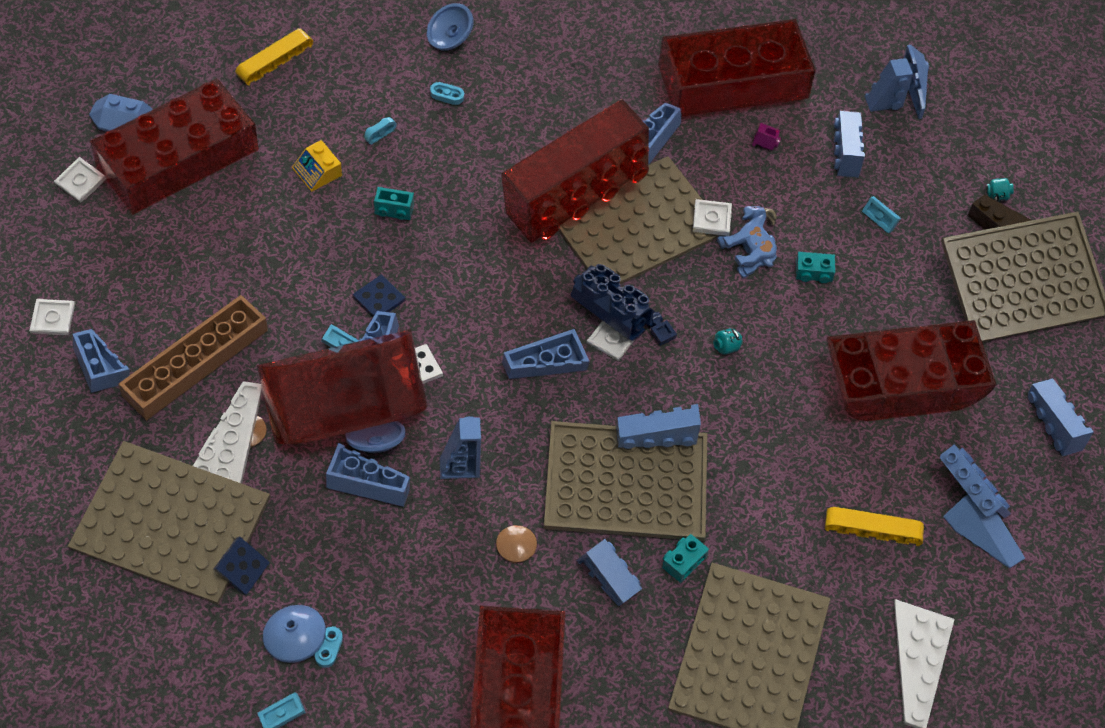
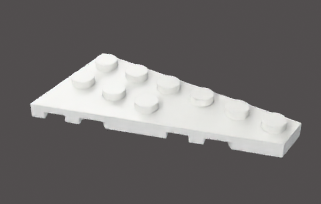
(230, 441)
(921, 653)

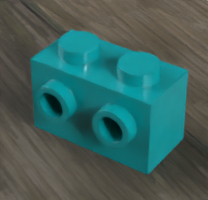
(394, 203)
(815, 267)
(685, 557)

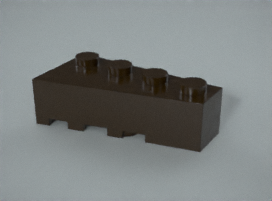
(992, 214)

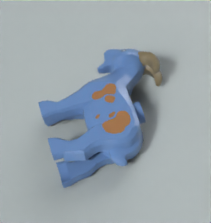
(755, 240)

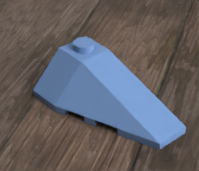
(919, 79)
(984, 531)

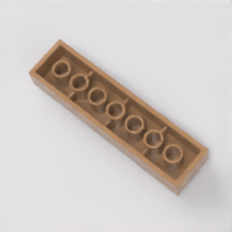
(193, 357)

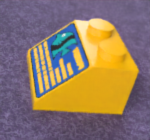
(317, 166)

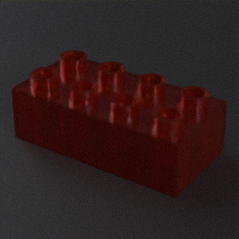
(736, 67)
(174, 145)
(576, 171)
(518, 668)

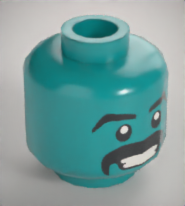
(1000, 189)
(728, 341)

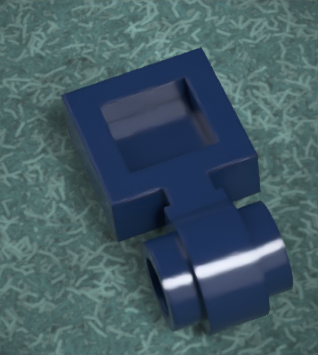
(662, 331)

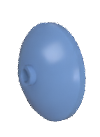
(450, 26)
(377, 438)
(296, 642)

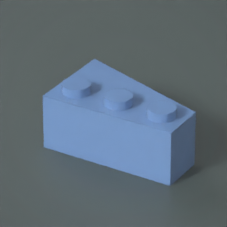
(891, 87)
(97, 362)
(611, 572)

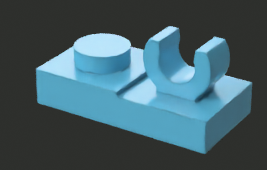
(881, 214)
(336, 337)
(282, 712)

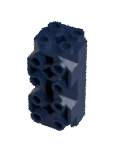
(620, 307)

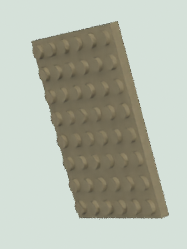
(640, 225)
(1026, 276)
(623, 489)
(167, 520)
(749, 652)

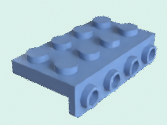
(973, 482)

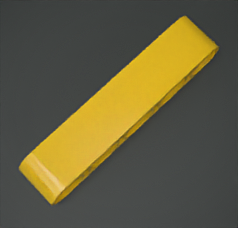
(273, 56)
(874, 525)

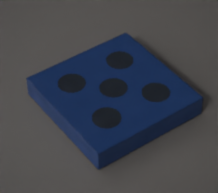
(379, 296)
(241, 565)

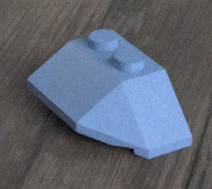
(116, 110)

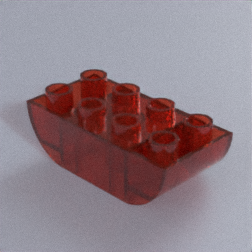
(911, 370)
(343, 388)

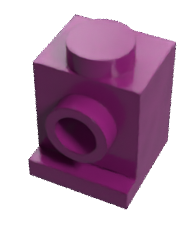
(766, 137)

